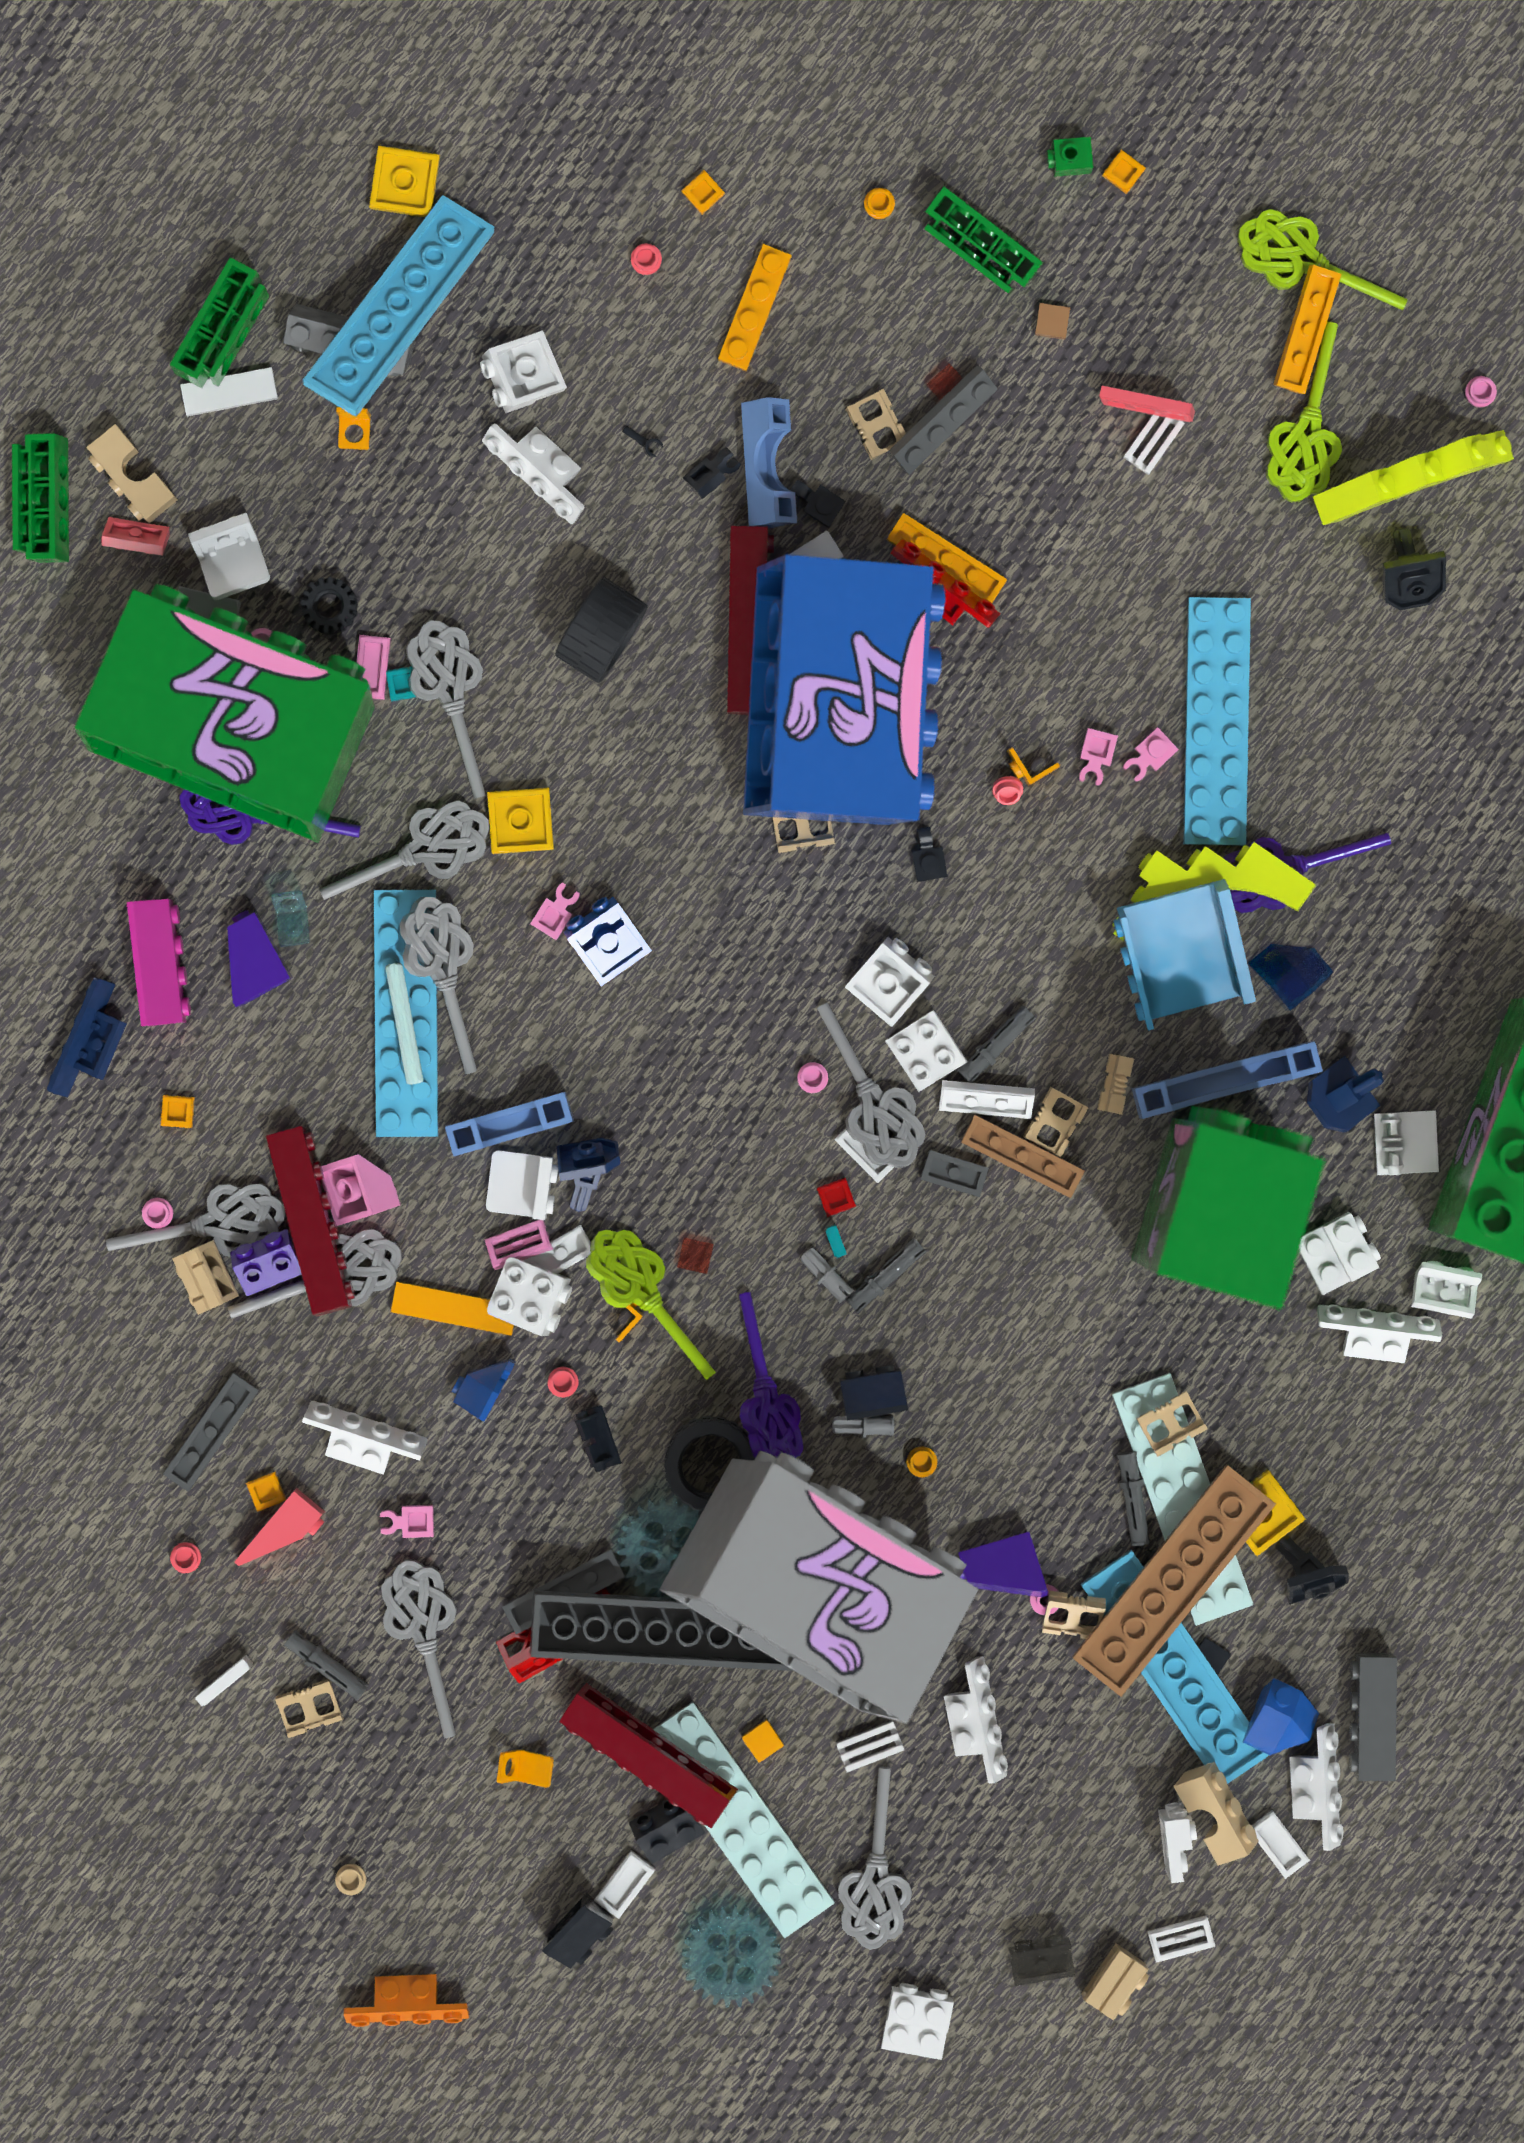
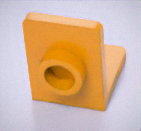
(361, 420)
(1020, 771)
(632, 1308)
(526, 1768)

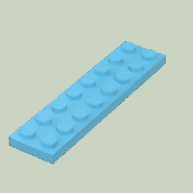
(398, 306)
(1217, 721)
(402, 1107)
(1186, 1684)

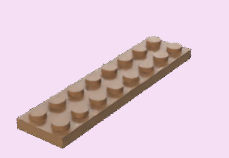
(1173, 1580)

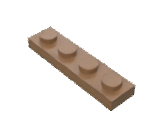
(1022, 1156)

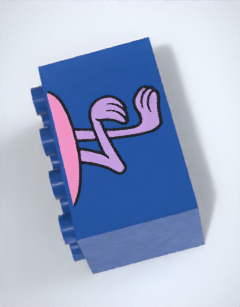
(841, 690)

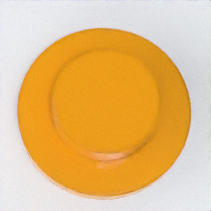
(879, 203)
(921, 1461)

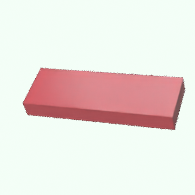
(1147, 404)

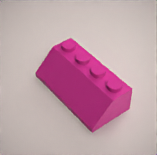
(157, 962)

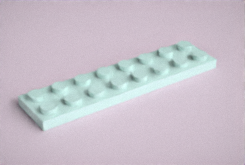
(1175, 1484)
(751, 1832)

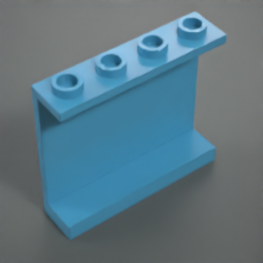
(1184, 951)

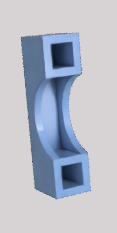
(764, 426)
(509, 1124)

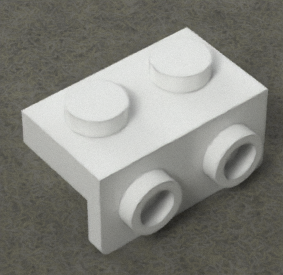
(1446, 1289)

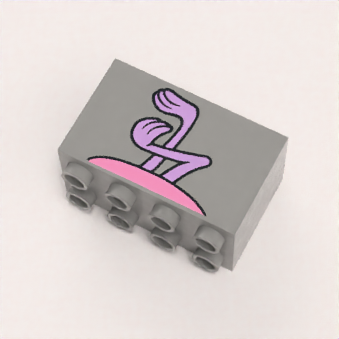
(822, 1584)

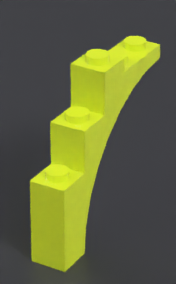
(1412, 475)
(1256, 872)

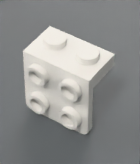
(230, 556)
(521, 1184)
(529, 1297)

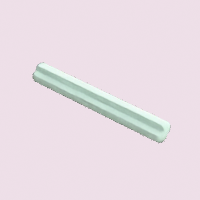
(404, 1023)

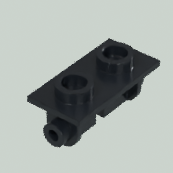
(594, 1426)

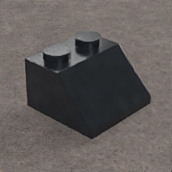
(873, 1393)
(577, 1932)

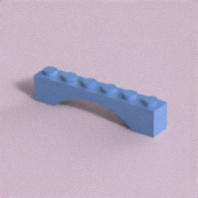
(1227, 1079)

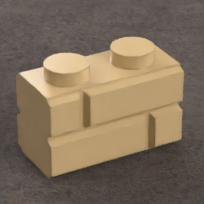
(205, 1277)
(1115, 1982)

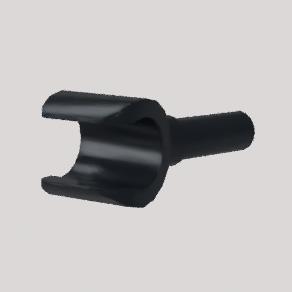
(643, 441)

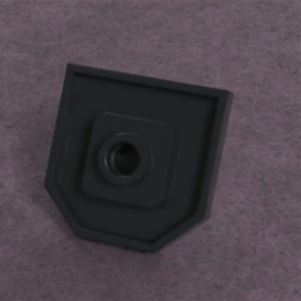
(1413, 578)
(1311, 1577)

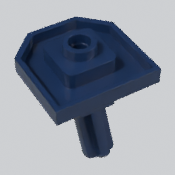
(1342, 1096)
(585, 1164)

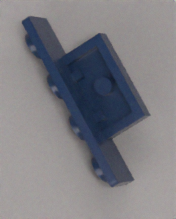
(90, 1040)

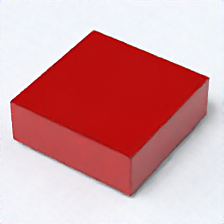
(836, 1197)

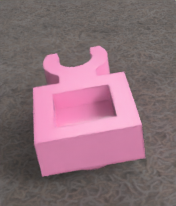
(1098, 751)
(1153, 751)
(553, 915)
(415, 1521)

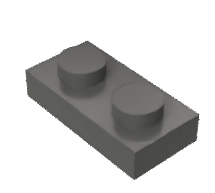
(954, 1173)

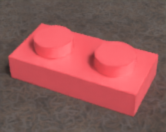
(135, 536)

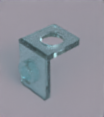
(291, 919)

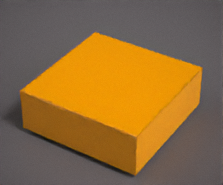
(1123, 171)
(703, 192)
(177, 1111)
(266, 1491)
(762, 1740)

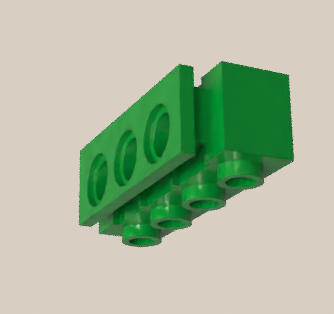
(984, 236)
(217, 322)
(41, 498)

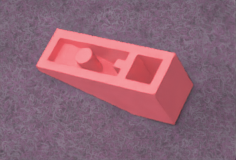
(289, 1524)

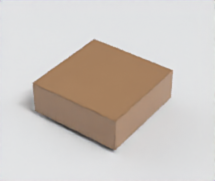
(1052, 321)

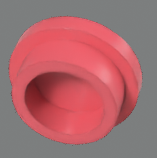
(646, 259)
(1007, 790)
(563, 1382)
(185, 1557)

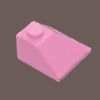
(357, 1189)

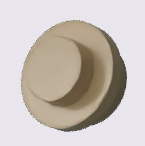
(350, 1879)

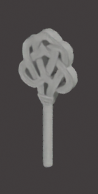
(453, 706)
(469, 838)
(449, 947)
(870, 1090)
(260, 1206)
(380, 1267)
(427, 1646)
(863, 1921)

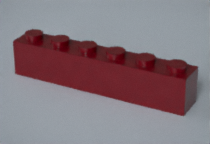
(747, 551)
(309, 1220)
(648, 1755)

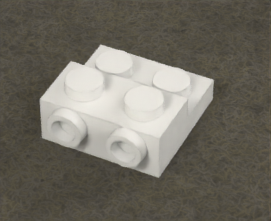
(522, 372)
(890, 980)
(1338, 1252)
(1176, 1835)
(917, 2021)

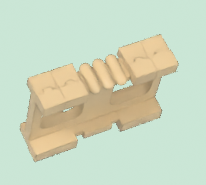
(868, 428)
(804, 837)
(1113, 1099)
(1047, 1117)
(1176, 1432)
(1075, 1609)
(305, 1698)

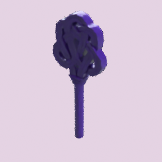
(203, 810)
(1300, 864)
(767, 1417)

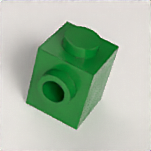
(1070, 156)

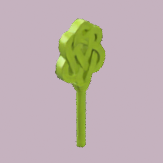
(1266, 231)
(1311, 413)
(624, 1283)

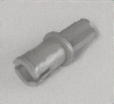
(826, 1275)
(866, 1426)

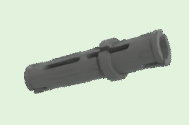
(995, 1045)
(885, 1275)
(1134, 1502)
(321, 1661)

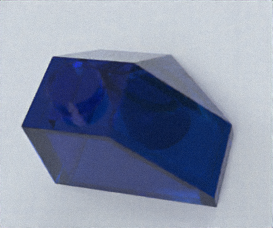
(1290, 972)

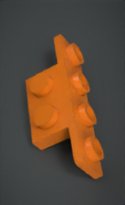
(406, 2000)

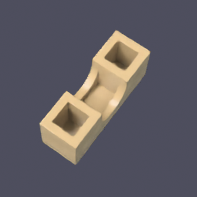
(112, 454)
(1208, 1790)

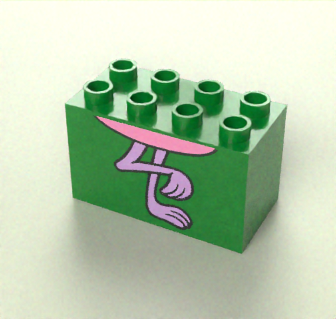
(227, 712)
(1486, 1178)
(1229, 1206)

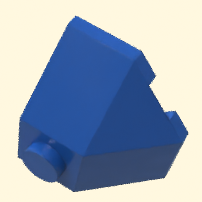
(481, 1388)
(1280, 1719)

